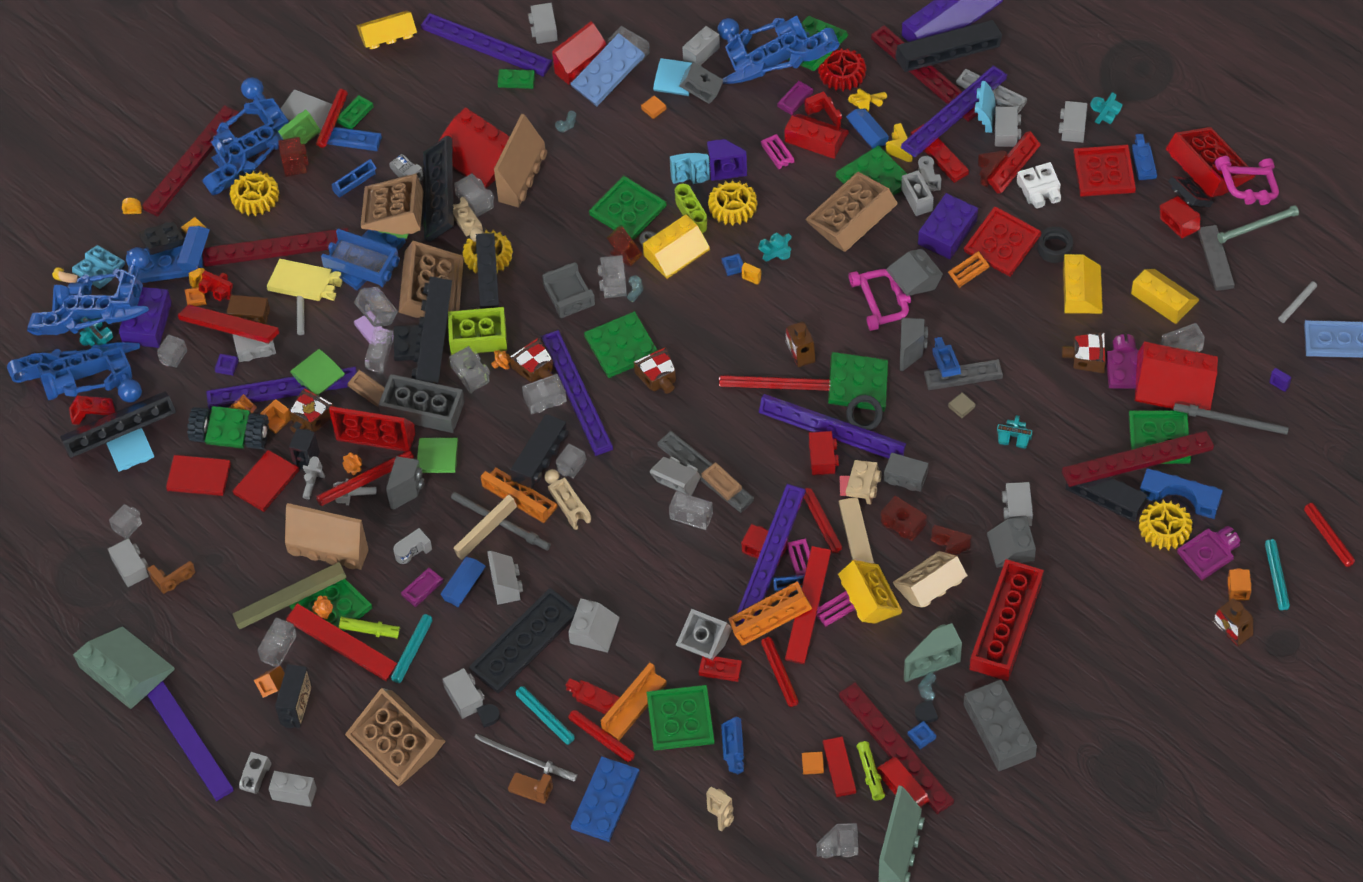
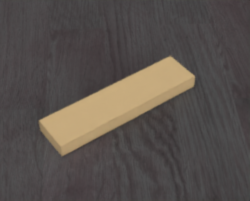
(485, 526)
(855, 530)

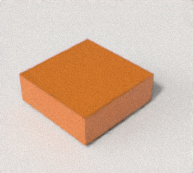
(653, 107)
(195, 297)
(812, 763)

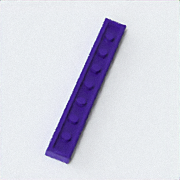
(486, 44)
(951, 113)
(268, 390)
(577, 393)
(840, 430)
(772, 548)
(190, 742)

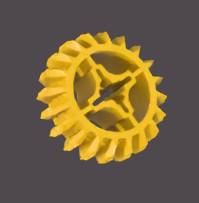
(254, 193)
(733, 207)
(501, 243)
(1157, 532)

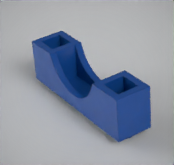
(1203, 497)

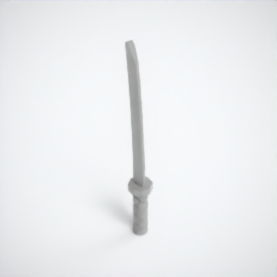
(548, 767)

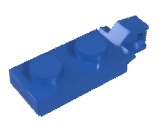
(1143, 159)
(945, 358)
(733, 744)

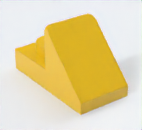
(894, 147)

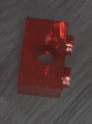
(293, 156)
(899, 509)

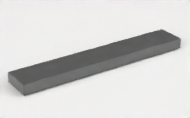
(686, 455)

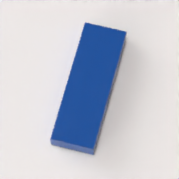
(355, 139)

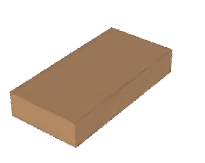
(366, 387)
(721, 481)

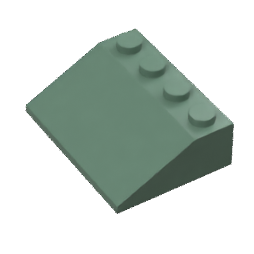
(123, 665)
(900, 839)

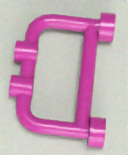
(1265, 168)
(876, 319)

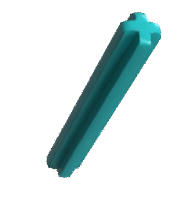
(1277, 574)
(411, 648)
(545, 715)

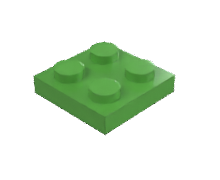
(301, 126)

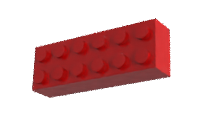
(1006, 620)

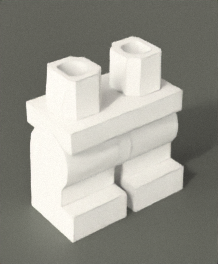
(1040, 185)

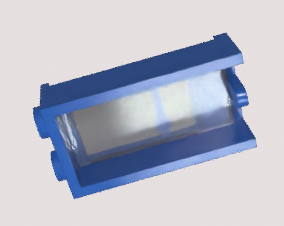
(361, 258)

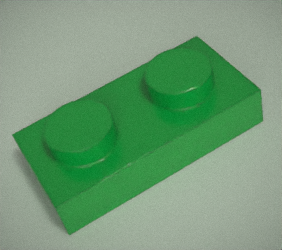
(516, 78)
(355, 112)

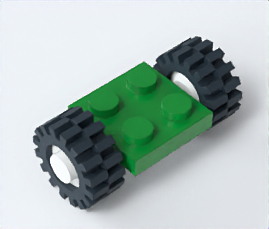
(228, 427)

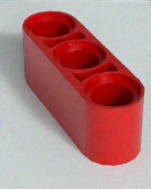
(895, 774)

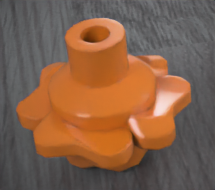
(501, 359)
(352, 463)
(322, 607)

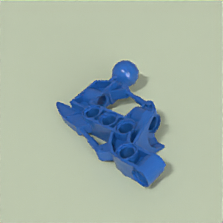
(791, 43)
(226, 143)
(76, 301)
(59, 373)

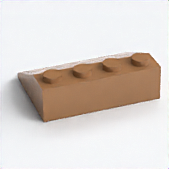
(519, 163)
(393, 206)
(852, 211)
(421, 263)
(325, 536)
(394, 736)

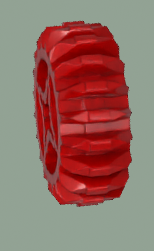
(852, 74)

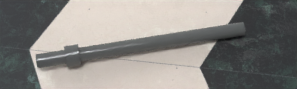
(1193, 410)
(530, 537)

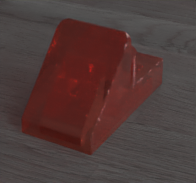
(989, 163)
(624, 246)
(955, 541)

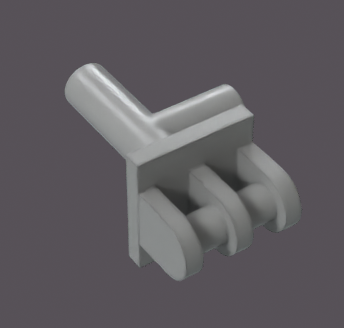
(312, 471)
(359, 491)

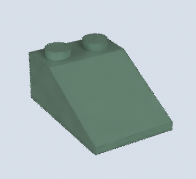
(934, 653)

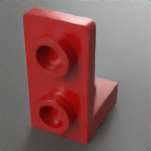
(821, 101)
(90, 405)

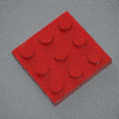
(1104, 170)
(1003, 241)

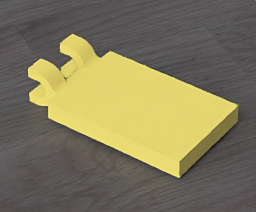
(304, 280)

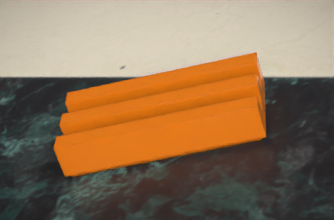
(967, 275)

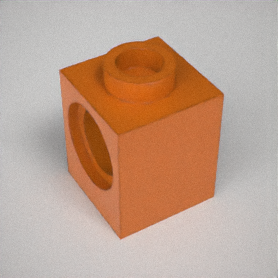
(1239, 584)

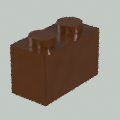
(249, 308)

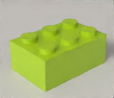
(479, 329)

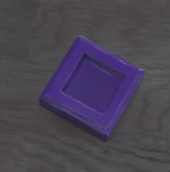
(226, 364)
(1280, 379)

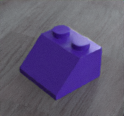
(726, 160)

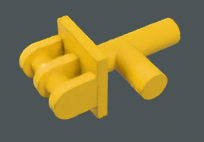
(862, 99)

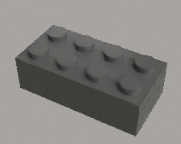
(422, 403)
(1000, 725)

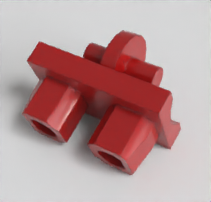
(217, 284)

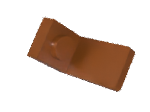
(169, 582)
(531, 788)

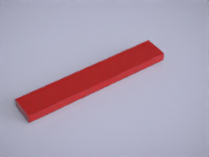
(228, 323)
(812, 589)
(342, 642)

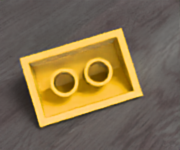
(387, 29)
(675, 246)
(1082, 285)
(1163, 295)
(869, 592)

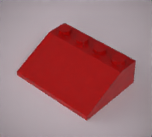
(475, 145)
(1197, 154)
(1174, 376)
(372, 429)

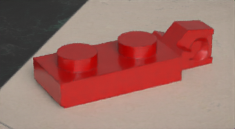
(591, 695)

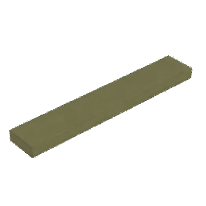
(289, 595)

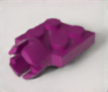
(1122, 362)
(1209, 551)

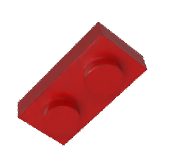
(720, 668)

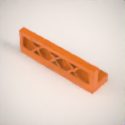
(502, 489)
(771, 616)
(632, 703)

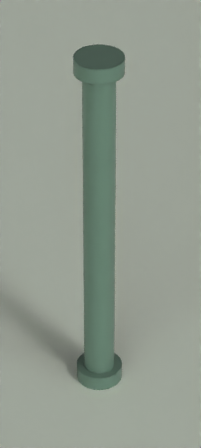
(1292, 211)

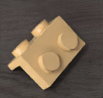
(864, 480)
(721, 806)

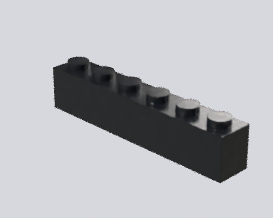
(948, 45)
(432, 330)
(117, 424)

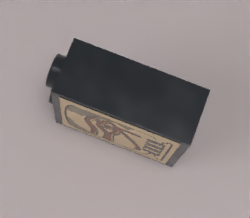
(293, 696)

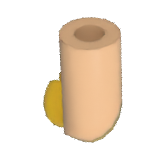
(60, 275)

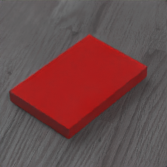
(198, 475)
(265, 480)

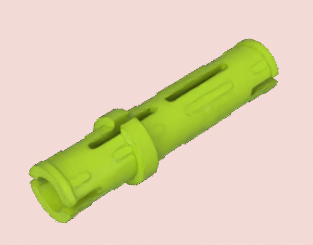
(369, 627)
(876, 790)

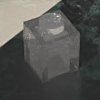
(171, 351)
(570, 461)
(125, 521)

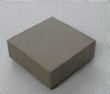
(961, 405)

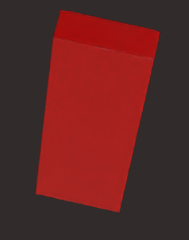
(839, 766)

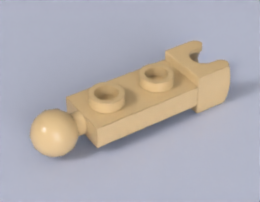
(467, 219)
(566, 498)

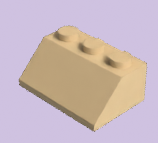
(931, 578)

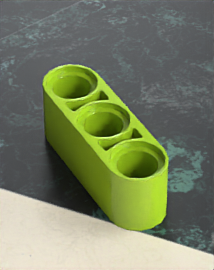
(689, 205)

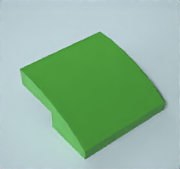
(317, 372)
(438, 455)

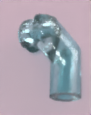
(568, 124)
(637, 286)
(925, 687)

